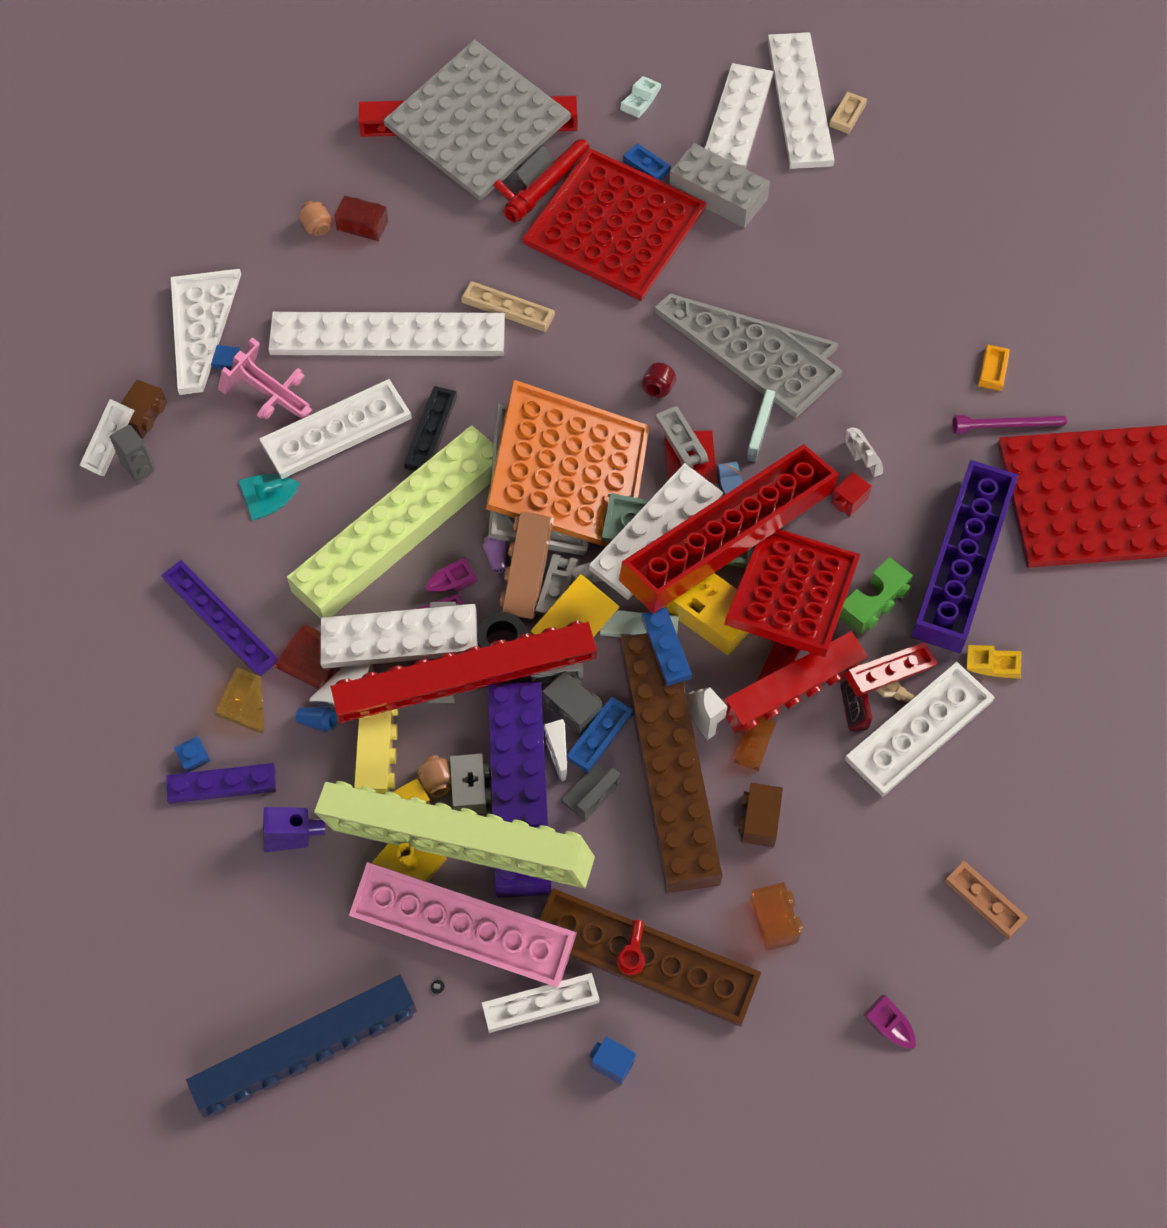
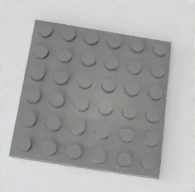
(477, 119)

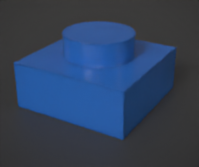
(192, 754)

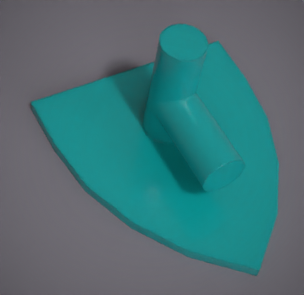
(267, 493)

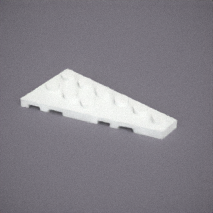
(199, 317)

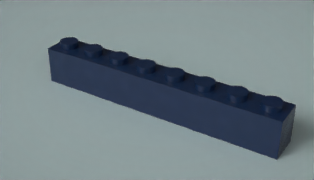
(301, 1046)

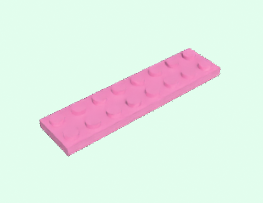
(463, 924)

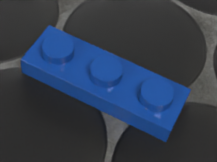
(666, 647)
(599, 735)

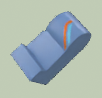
(728, 476)

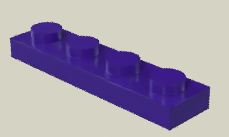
(221, 783)

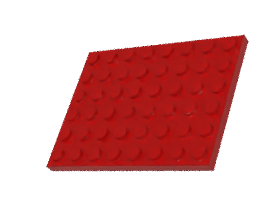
(1089, 494)

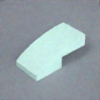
(642, 95)

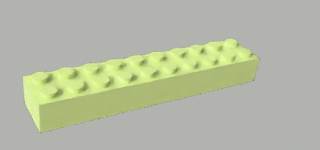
(394, 525)
(456, 833)

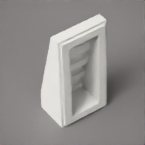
(556, 742)

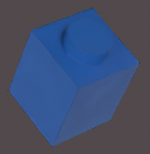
(612, 1059)

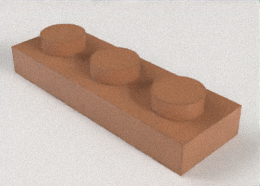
(986, 900)

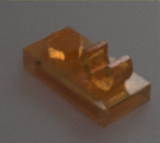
(755, 744)

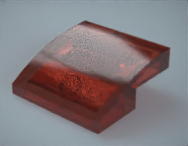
(303, 658)

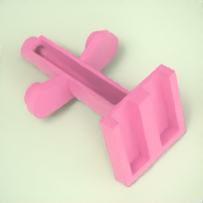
(245, 369)

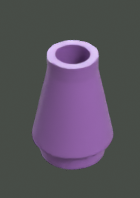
(496, 553)

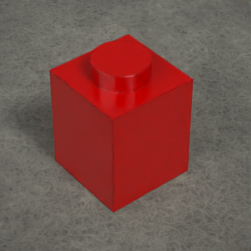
(851, 494)

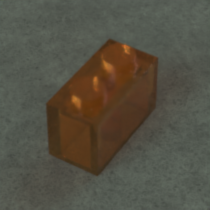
(776, 916)

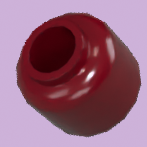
(658, 380)

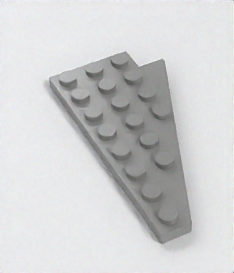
(758, 351)

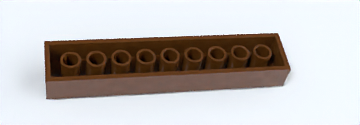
(671, 772)

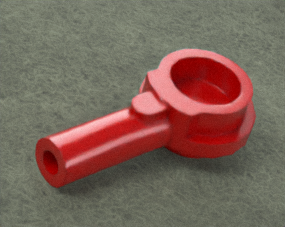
(631, 959)

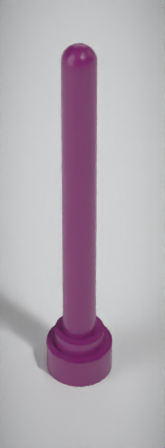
(961, 423)

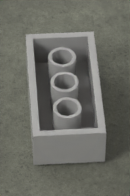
(721, 183)

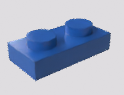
(646, 162)

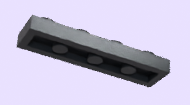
(431, 427)

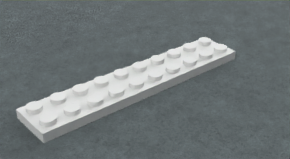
(387, 334)

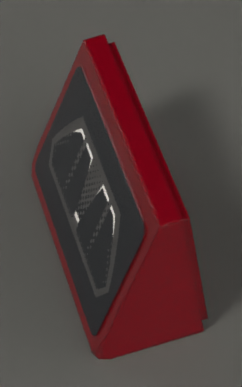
(856, 708)

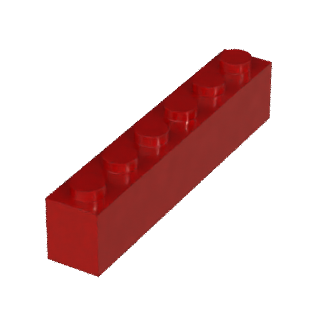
(791, 683)

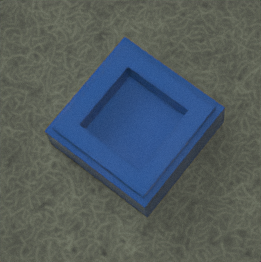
(224, 357)

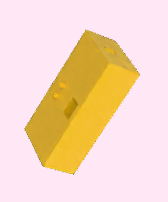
(705, 611)

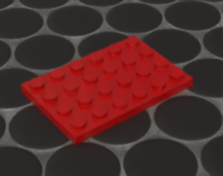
(793, 591)

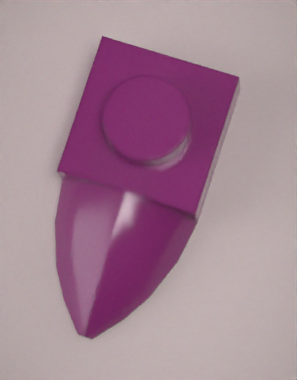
(454, 576)
(891, 1022)

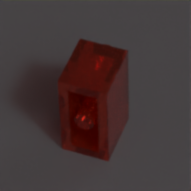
(361, 218)

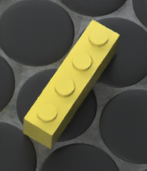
(376, 752)

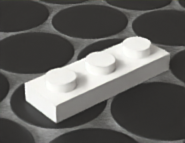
(100, 449)

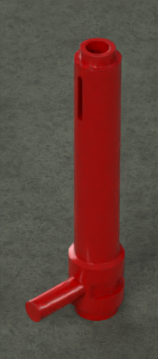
(526, 199)

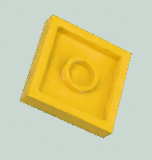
(410, 861)

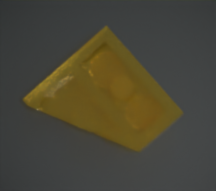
(243, 701)

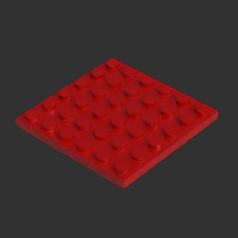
(614, 224)

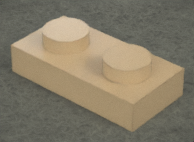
(848, 112)

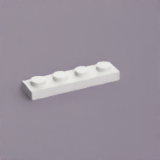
(540, 1003)

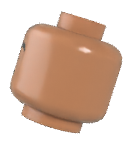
(315, 218)
(435, 776)

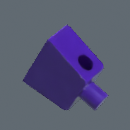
(289, 828)

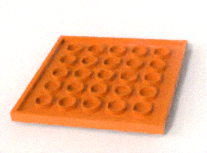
(564, 461)

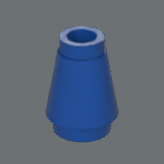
(319, 718)

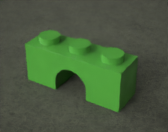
(863, 611)

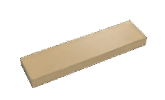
(513, 307)

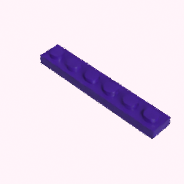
(220, 618)

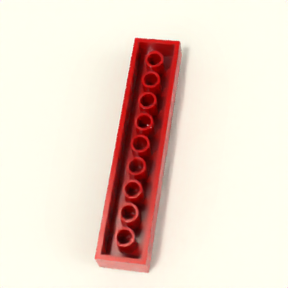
(727, 528)

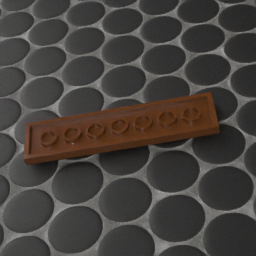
(670, 966)

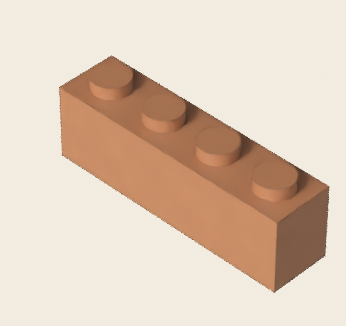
(527, 564)

